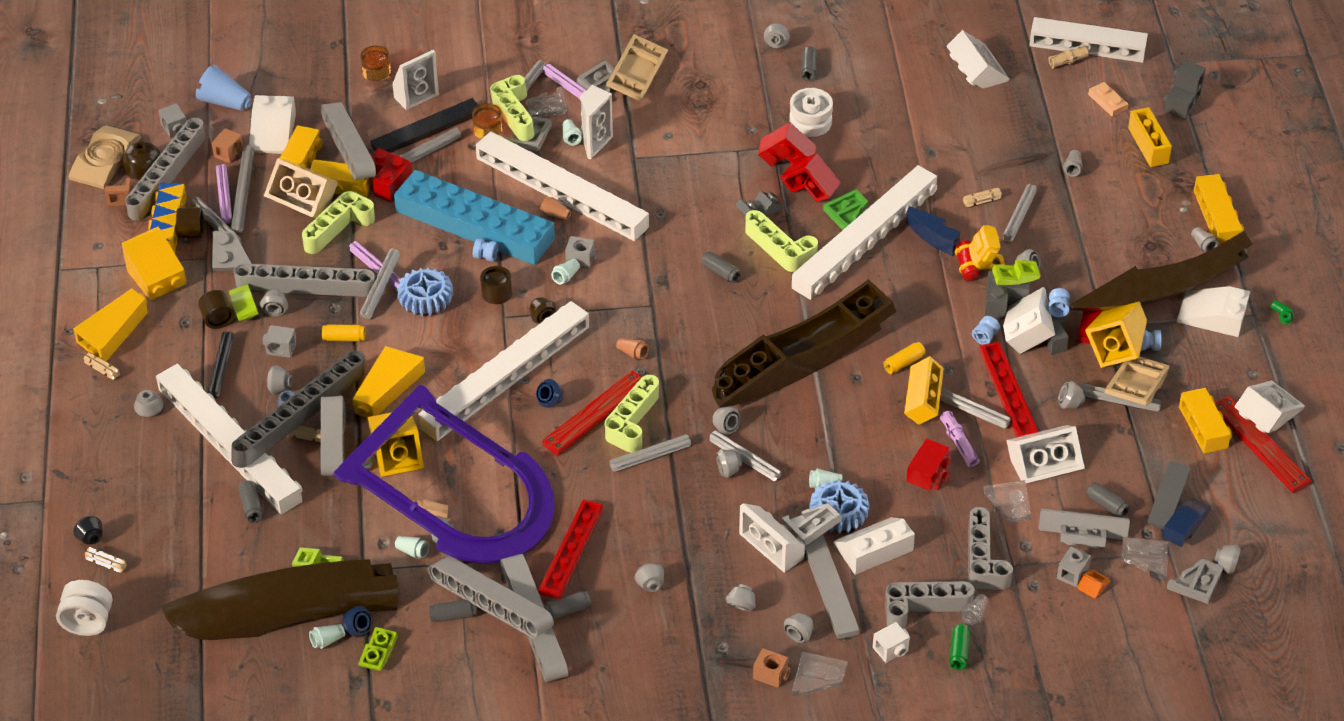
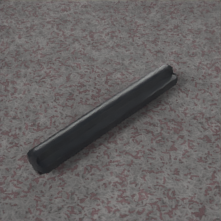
(220, 364)

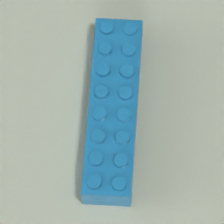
(474, 216)

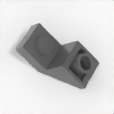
(764, 202)

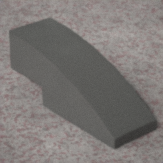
(1058, 342)
(1169, 494)

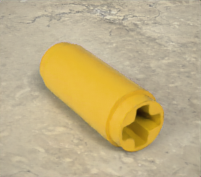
(343, 333)
(904, 357)

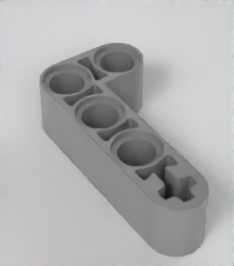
(332, 433)
(981, 570)
(925, 597)

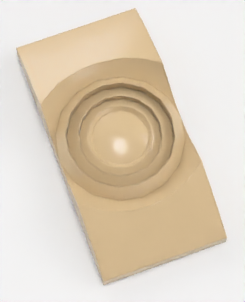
(637, 67)
(102, 157)
(1138, 380)

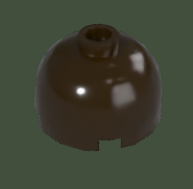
(139, 158)

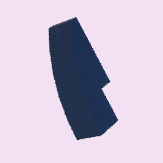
(933, 230)
(1185, 521)

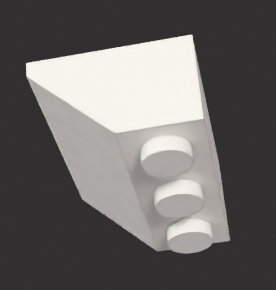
(976, 61)
(596, 119)
(1046, 453)
(770, 537)
(876, 544)

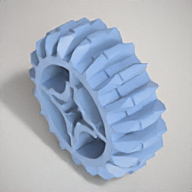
(425, 291)
(852, 501)

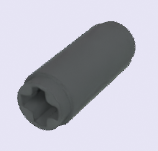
(809, 63)
(721, 267)
(1108, 500)
(250, 501)
(568, 604)
(452, 610)

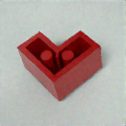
(785, 144)
(390, 173)
(813, 176)
(929, 465)

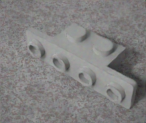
(1083, 528)

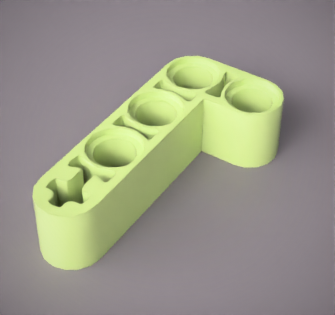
(506, 96)
(335, 218)
(777, 244)
(621, 424)

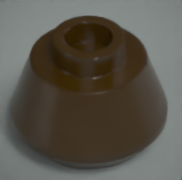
(541, 308)

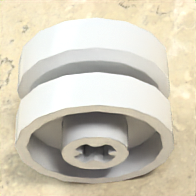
(811, 111)
(84, 607)

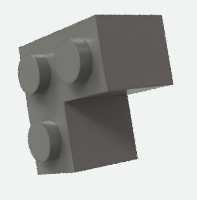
(1185, 89)
(1002, 295)

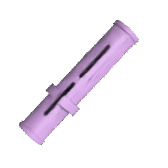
(956, 432)

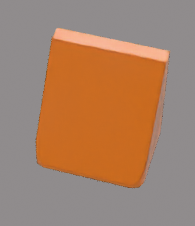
(1093, 583)

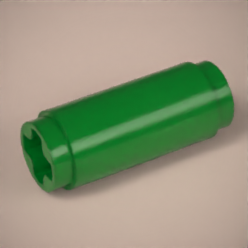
(959, 647)

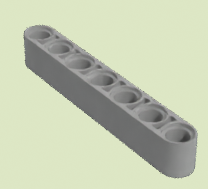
(348, 141)
(165, 168)
(305, 279)
(491, 596)
(545, 645)

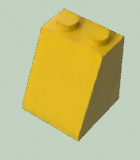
(153, 263)
(1118, 334)
(401, 451)

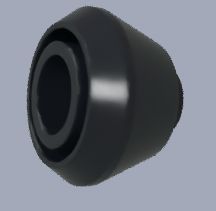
(88, 530)

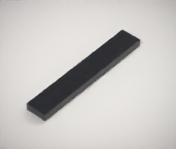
(425, 127)

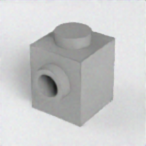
(1073, 566)

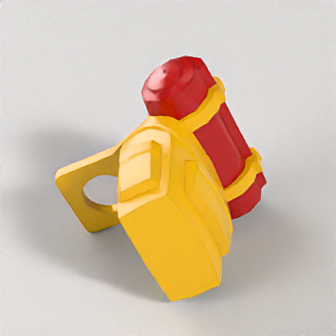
(978, 253)

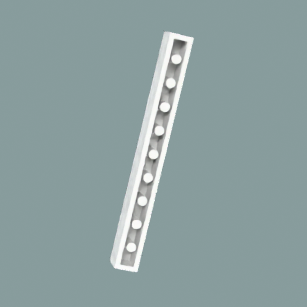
(563, 186)
(863, 232)
(508, 367)
(221, 431)

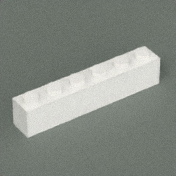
(1097, 39)

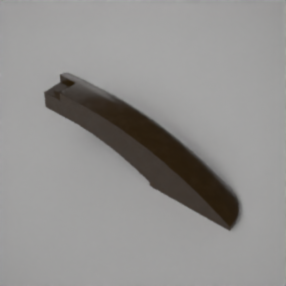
(1166, 281)
(803, 348)
(283, 598)

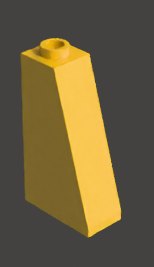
(112, 324)
(387, 380)

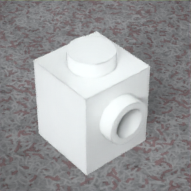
(891, 642)

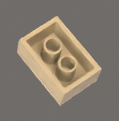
(300, 188)

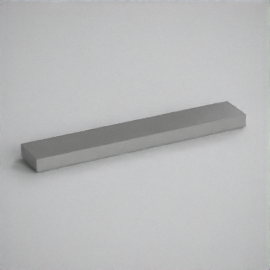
(831, 588)

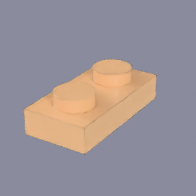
(1108, 99)

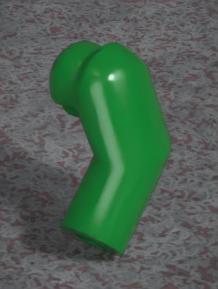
(1284, 311)

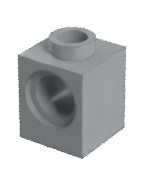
(172, 119)
(581, 250)
(280, 341)

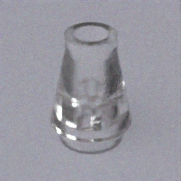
(974, 611)

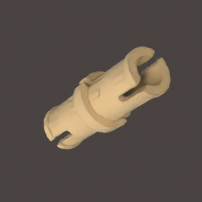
(1068, 56)

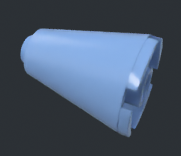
(222, 90)

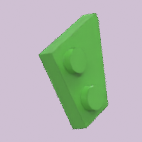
(846, 208)

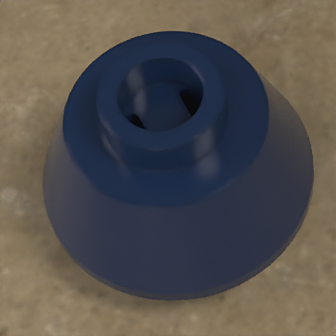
(549, 393)
(357, 621)

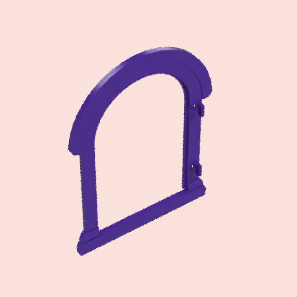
(451, 541)

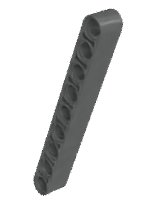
(296, 409)

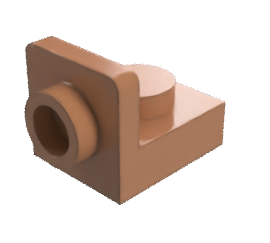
(117, 194)

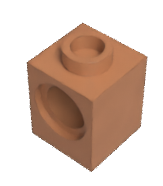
(227, 145)
(771, 668)

